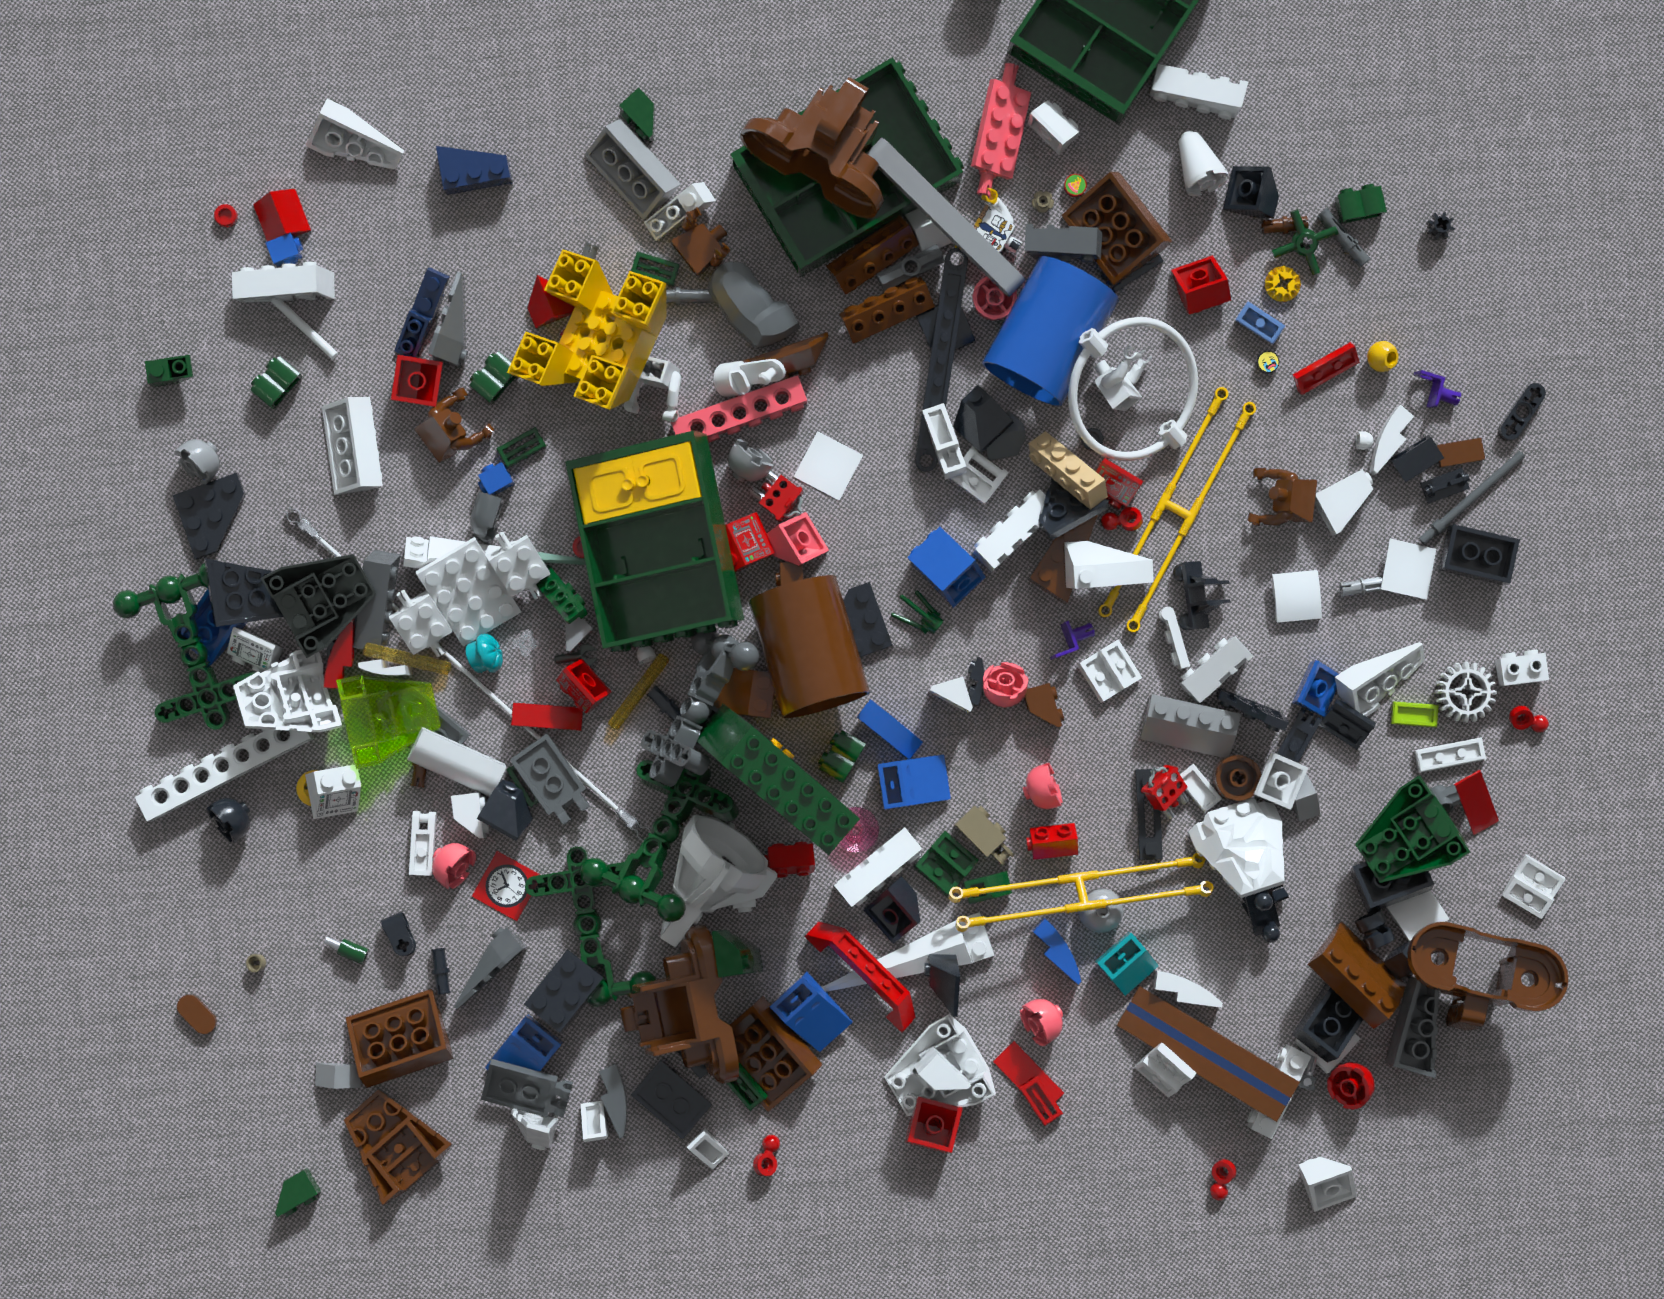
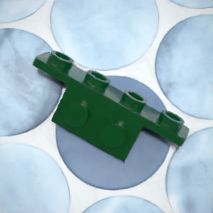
(562, 597)

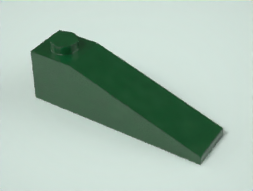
(735, 955)

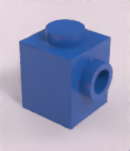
(285, 249)
(495, 479)

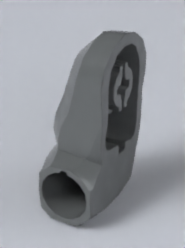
(750, 306)

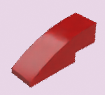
(340, 656)
(546, 716)

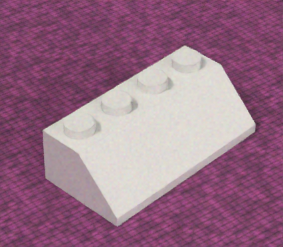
(352, 445)

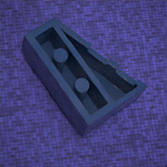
(471, 170)

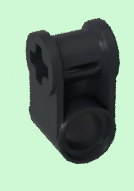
(398, 929)

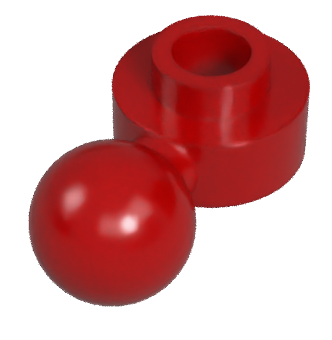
(1111, 521)
(1538, 723)
(770, 1145)
(1219, 1189)

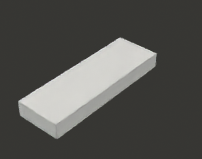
(1449, 755)

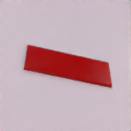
(1476, 802)
(1021, 1069)

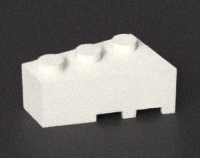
(1215, 668)

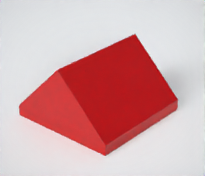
(281, 214)

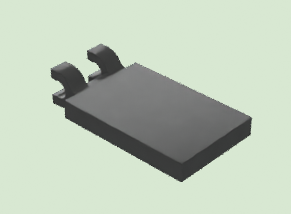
(550, 778)
(525, 1089)

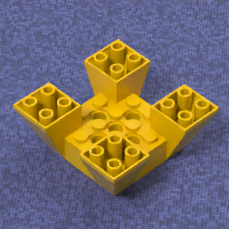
(604, 338)

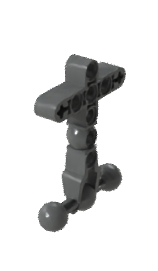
(713, 672)

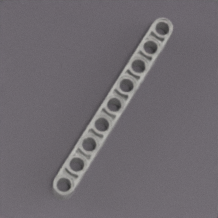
(946, 217)

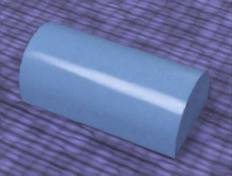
(1260, 322)

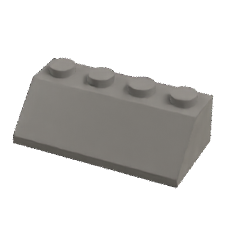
(631, 168)
(1190, 726)

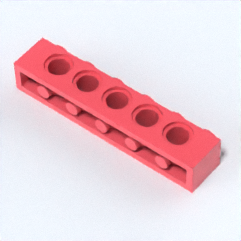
(791, 387)

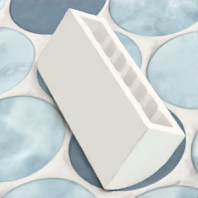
(456, 761)

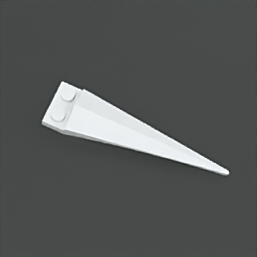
(910, 959)

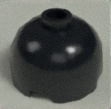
(230, 817)

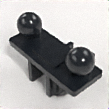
(1196, 601)
(1263, 913)

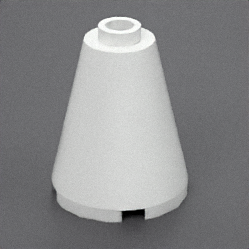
(1200, 165)

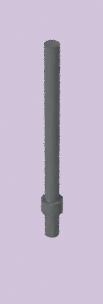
(1439, 526)

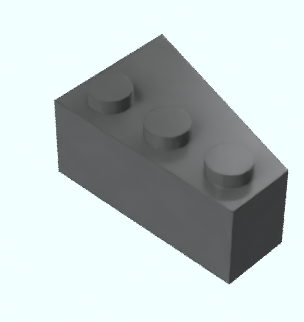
(1064, 243)

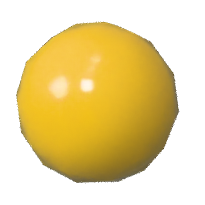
(1382, 356)

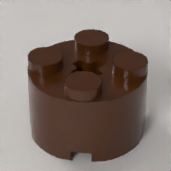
(1226, 770)

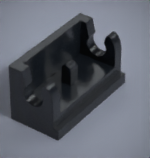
(1417, 458)

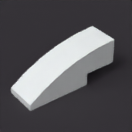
(1389, 438)
(944, 441)
(1184, 989)

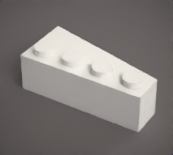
(877, 867)

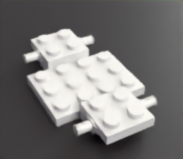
(468, 593)

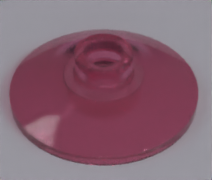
(867, 835)

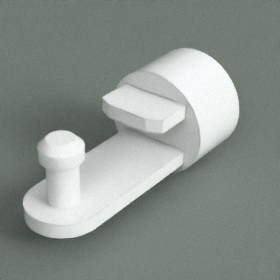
(738, 377)

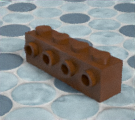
(872, 255)
(886, 309)

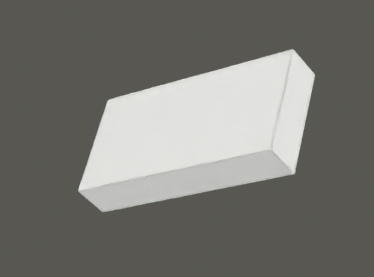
(1200, 789)

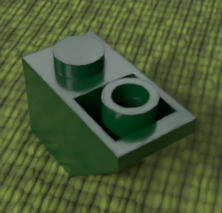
(640, 112)
(169, 370)
(988, 881)
(297, 1190)

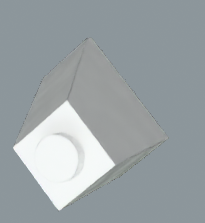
(1343, 499)

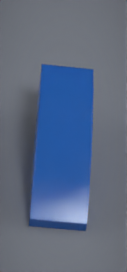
(889, 729)
(1057, 950)

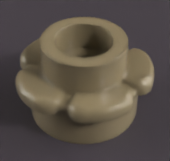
(1042, 207)

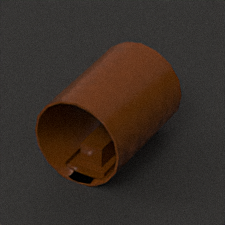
(808, 646)

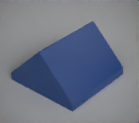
(1316, 688)

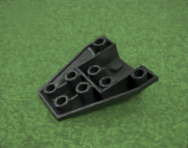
(319, 598)

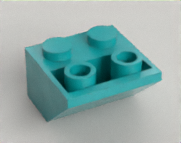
(1127, 963)

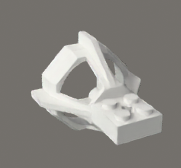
(708, 880)

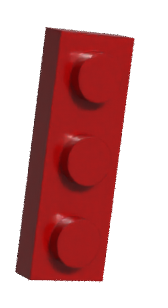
(1326, 368)

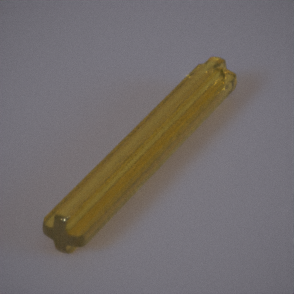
(406, 658)
(638, 691)

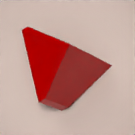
(545, 307)

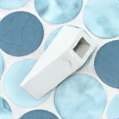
(674, 212)

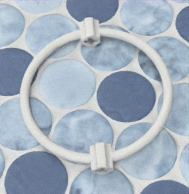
(1095, 346)

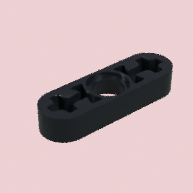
(1526, 394)

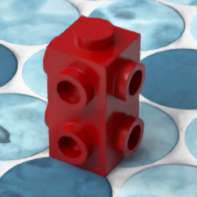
(1053, 841)
(791, 859)

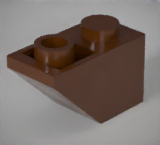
(1041, 704)

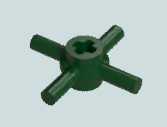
(1297, 239)

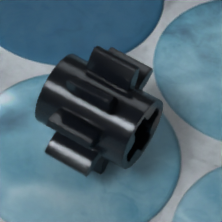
(1440, 220)

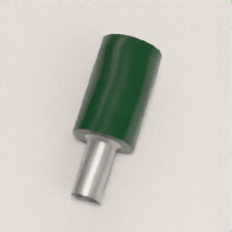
(348, 950)

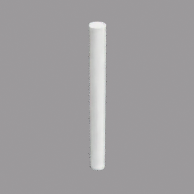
(305, 328)

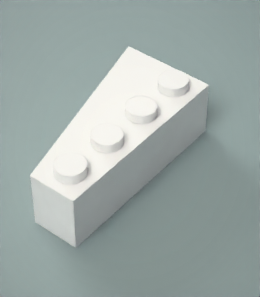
(1198, 91)
(283, 283)
(1012, 533)

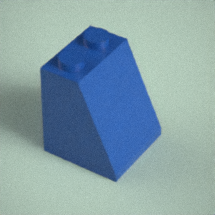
(946, 566)

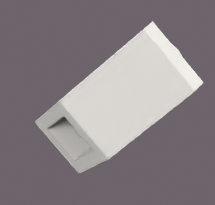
(466, 810)

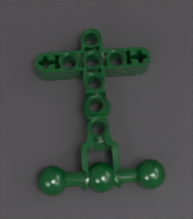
(170, 591)
(633, 888)
(609, 988)

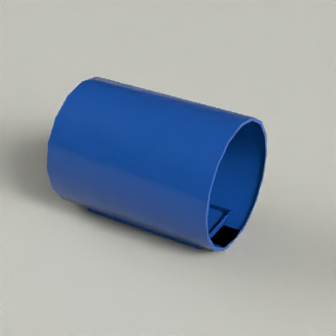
(1044, 328)

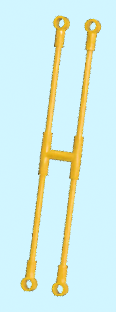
(1189, 516)
(1078, 879)

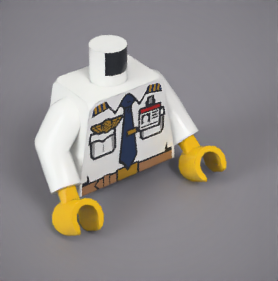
(997, 224)

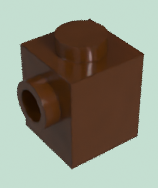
(789, 573)

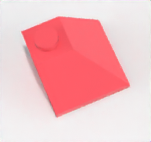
(797, 540)

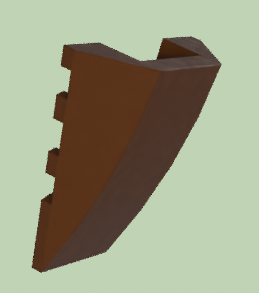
(394, 1145)

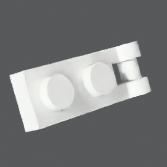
(1174, 637)
(422, 844)

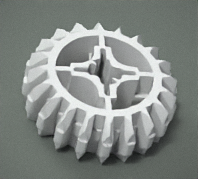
(1485, 692)

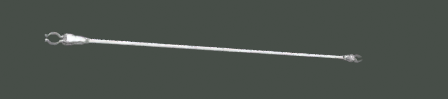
(630, 821)

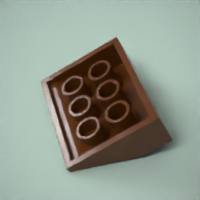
(1127, 226)
(1358, 976)
(398, 1038)
(772, 1052)

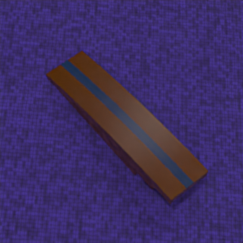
(1209, 1053)

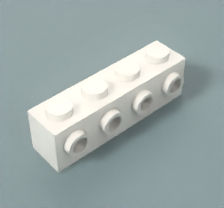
(1292, 1063)

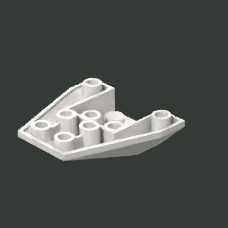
(959, 1049)

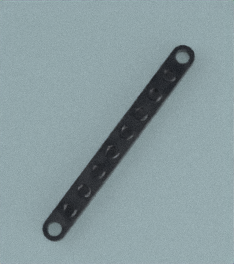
(942, 349)

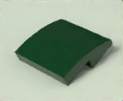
(945, 863)

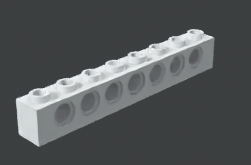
(154, 809)

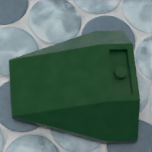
(1411, 835)

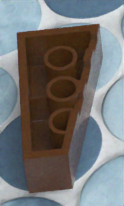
(1050, 571)

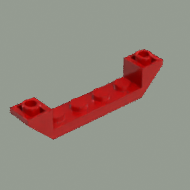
(868, 969)

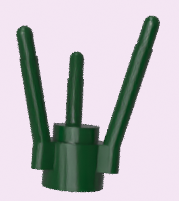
(930, 621)

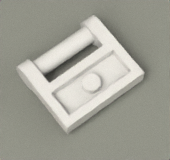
(977, 483)

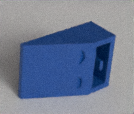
(913, 781)
(811, 1012)
(528, 1046)

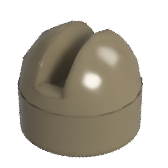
(256, 968)

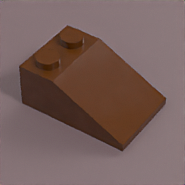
(748, 694)

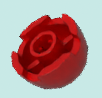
(1351, 1085)

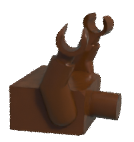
(699, 245)
(443, 430)
(1291, 498)

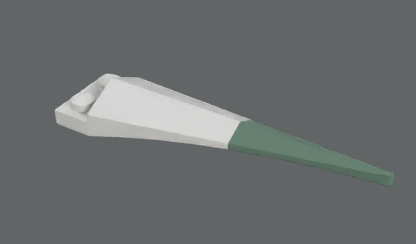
(422, 552)

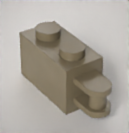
(983, 833)

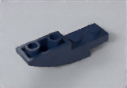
(422, 314)

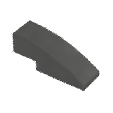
(615, 1099)

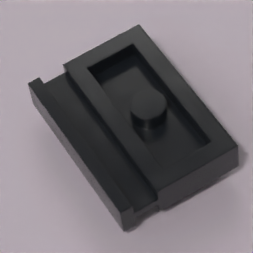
(1347, 724)

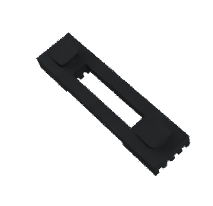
(1149, 847)

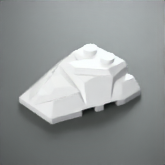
(288, 697)
(1243, 845)

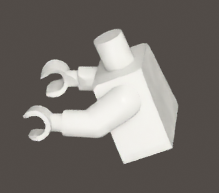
(662, 375)
(1118, 383)

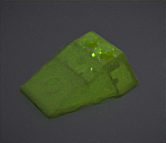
(384, 715)

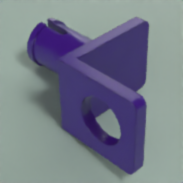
(1438, 391)
(1073, 636)

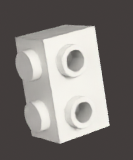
(1521, 668)

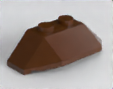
(797, 357)

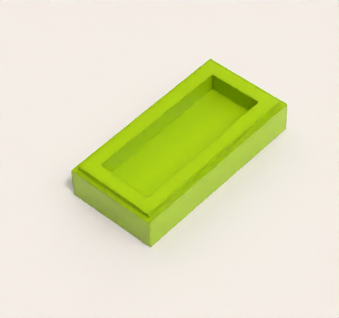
(1414, 714)

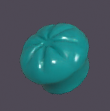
(484, 654)

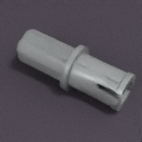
(1360, 586)

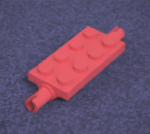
(1000, 129)

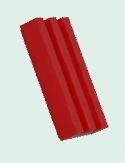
(1029, 1084)

